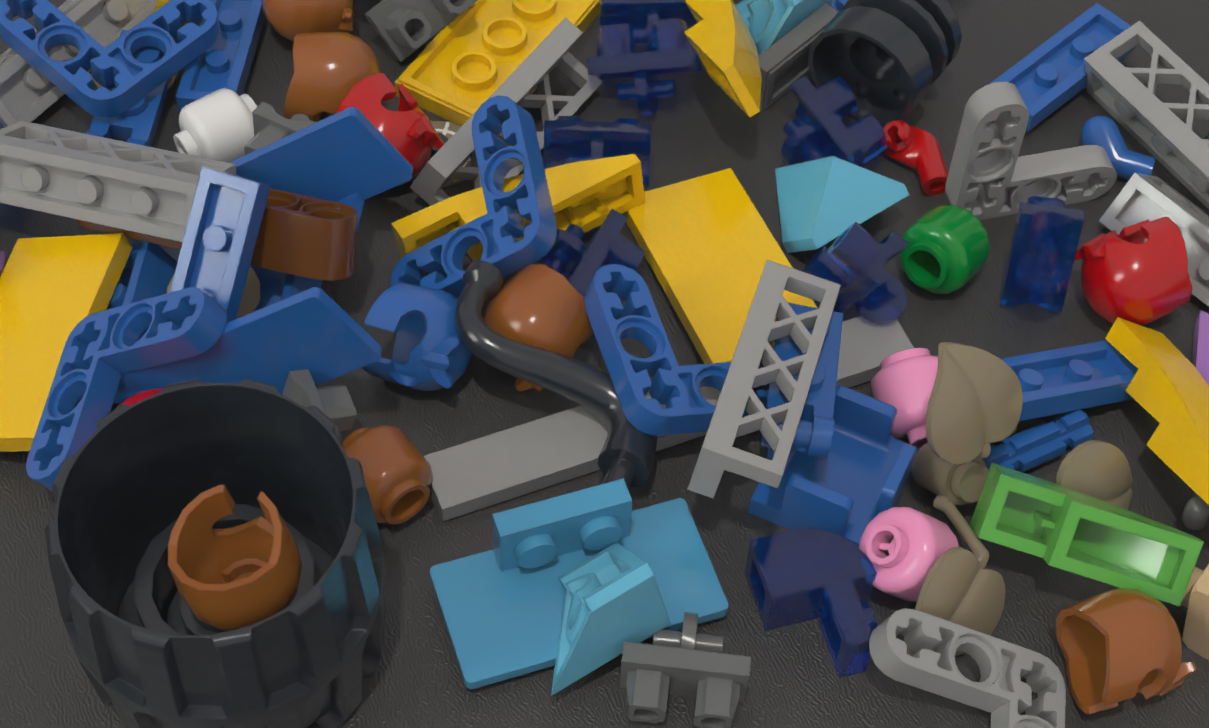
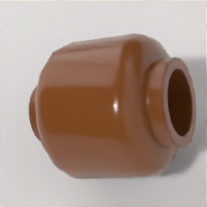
(393, 470)

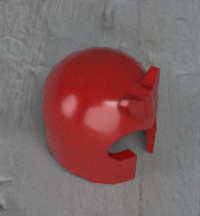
(405, 129)
(1134, 277)

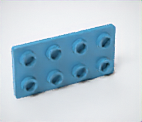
(509, 600)

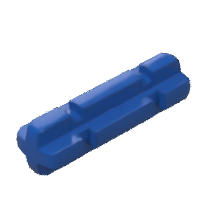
(1042, 442)

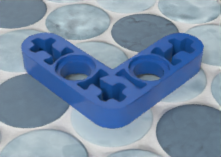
(115, 62)
(501, 224)
(103, 350)
(671, 384)

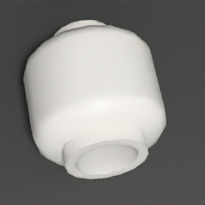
(216, 126)

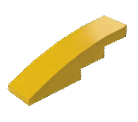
(727, 51)
(579, 194)
(1174, 395)

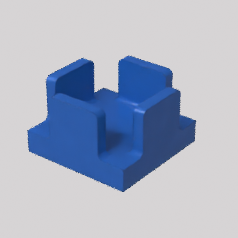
(849, 487)

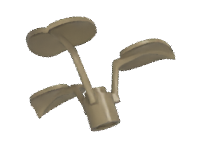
(970, 406)

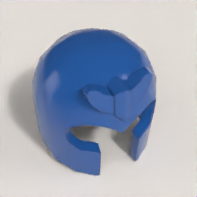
(426, 344)

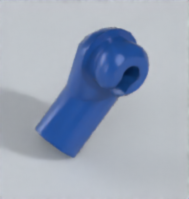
(1105, 133)

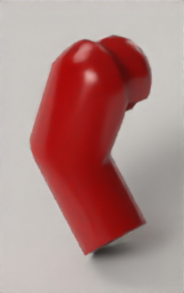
(918, 151)

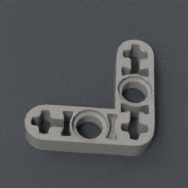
(1063, 174)
(999, 665)

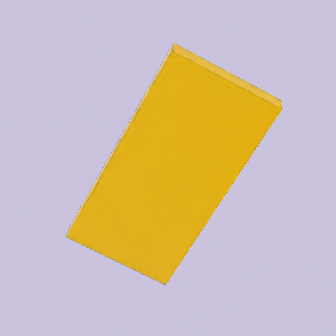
(483, 50)
(708, 256)
(42, 298)

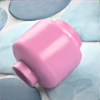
(907, 384)
(904, 548)

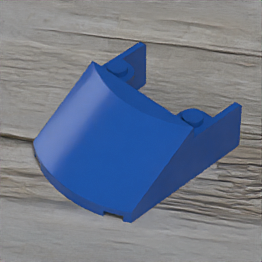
(295, 319)

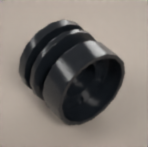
(886, 53)

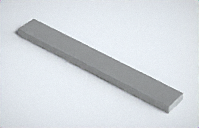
(571, 440)

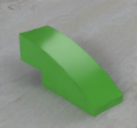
(1085, 534)

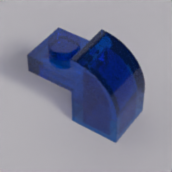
(818, 577)

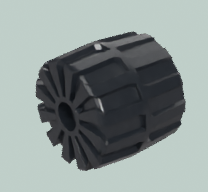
(122, 601)

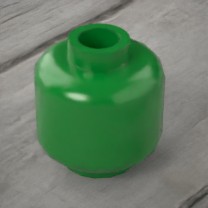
(944, 249)

